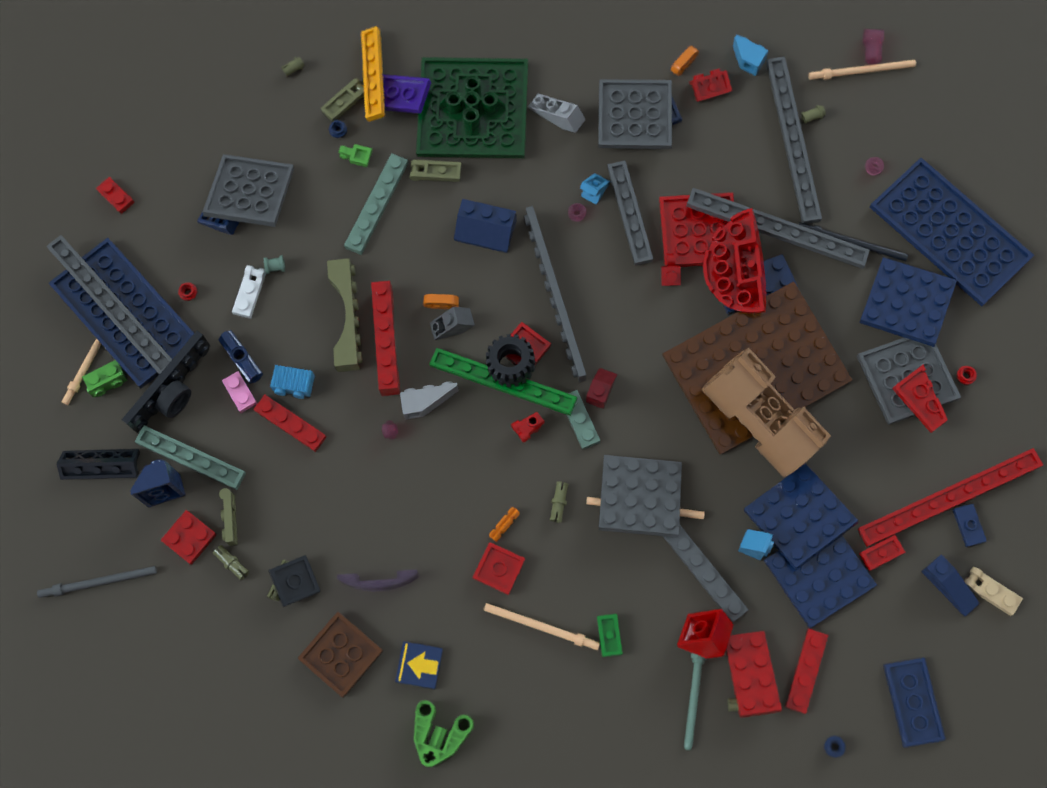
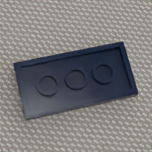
(914, 702)

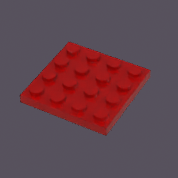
(686, 230)

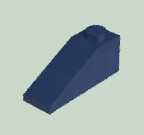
(951, 585)

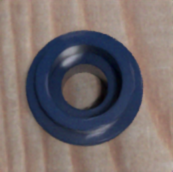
(337, 124)
(841, 746)

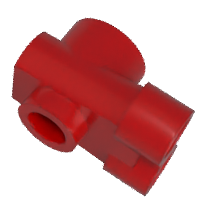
(525, 429)

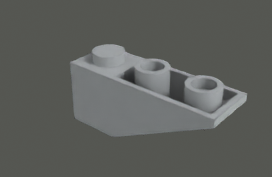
(559, 112)
(422, 401)

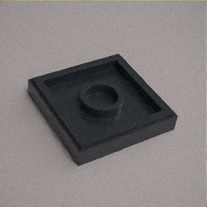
(294, 581)

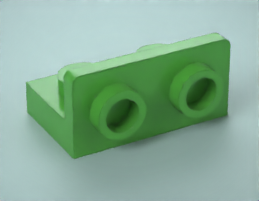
(104, 379)

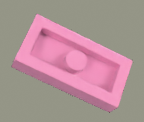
(239, 392)

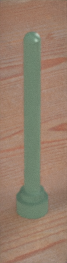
(698, 661)

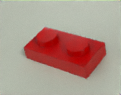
(115, 195)
(882, 553)

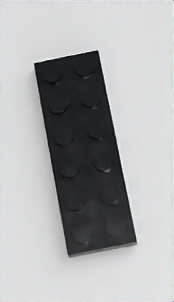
(176, 370)

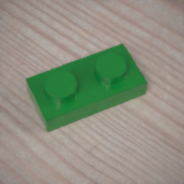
(609, 635)

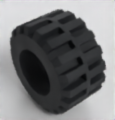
(507, 346)

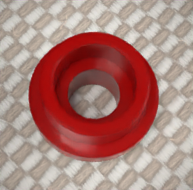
(185, 287)
(968, 370)

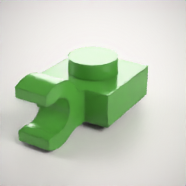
(358, 155)

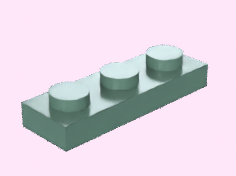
(582, 424)

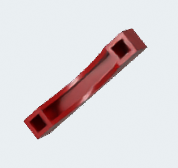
(385, 338)

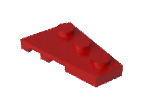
(919, 396)

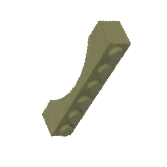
(346, 350)

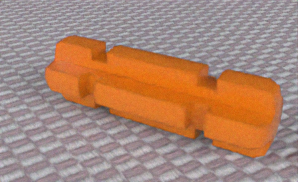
(504, 524)

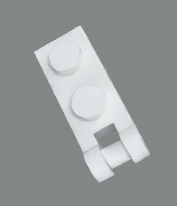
(249, 292)

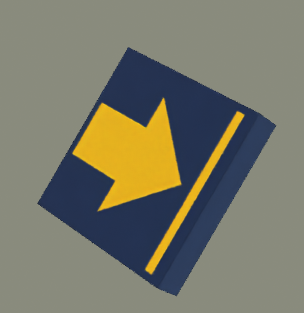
(419, 665)

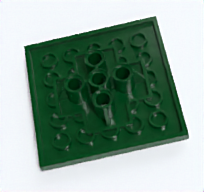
(496, 127)

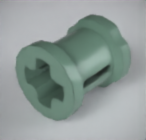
(274, 264)

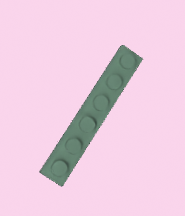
(376, 204)
(190, 457)

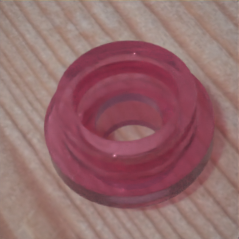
(874, 170)
(577, 207)
(389, 430)

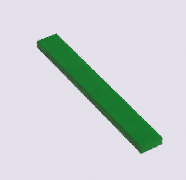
(479, 373)

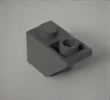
(452, 323)

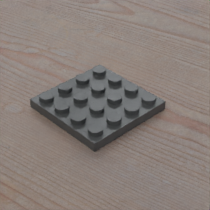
(635, 114)
(248, 190)
(895, 361)
(640, 496)

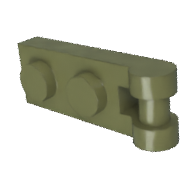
(343, 100)
(435, 170)
(228, 516)

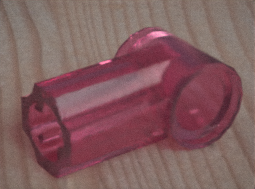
(873, 43)

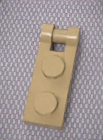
(993, 591)

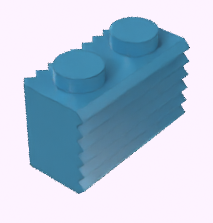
(292, 381)

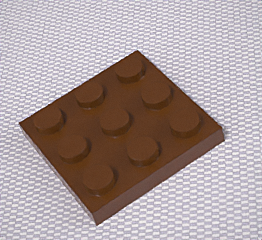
(340, 654)

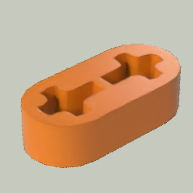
(684, 60)
(440, 301)

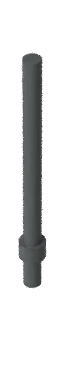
(59, 589)

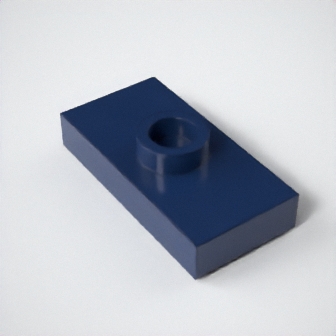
(969, 525)

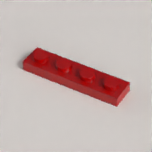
(290, 423)
(806, 671)

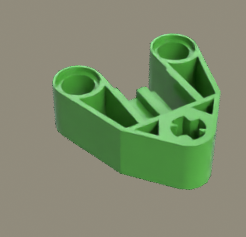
(422, 730)

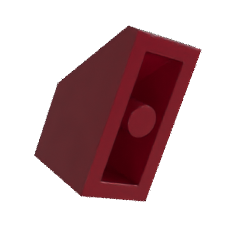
(601, 388)

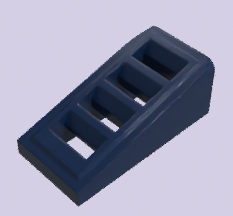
(227, 226)

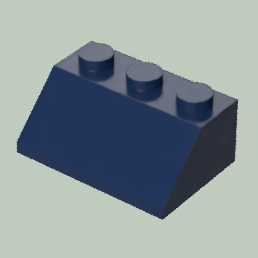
(485, 225)
(158, 484)

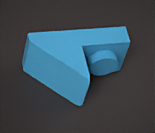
(594, 188)

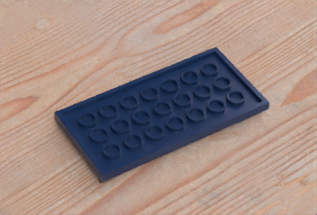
(951, 231)
(137, 297)

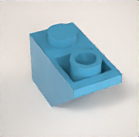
(749, 55)
(756, 544)

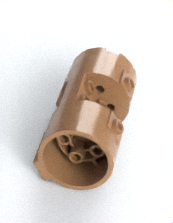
(784, 434)

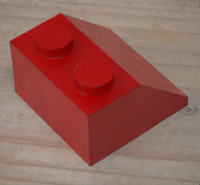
(706, 633)

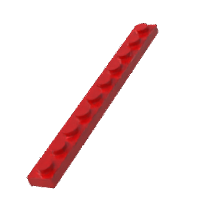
(950, 497)

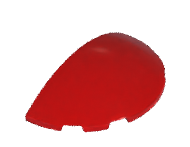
(736, 265)

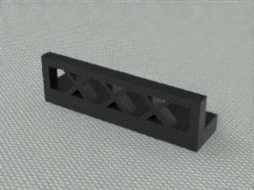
(98, 466)

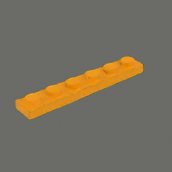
(372, 74)

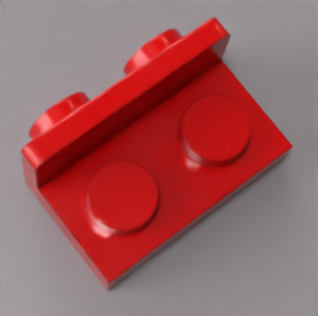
(711, 85)

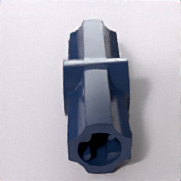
(234, 349)

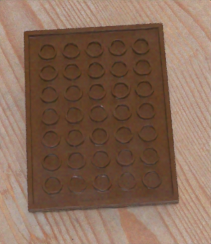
(786, 342)

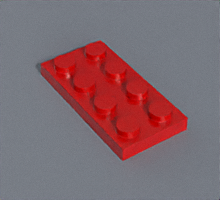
(752, 674)

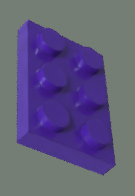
(405, 93)

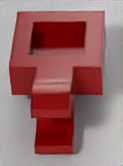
(671, 273)

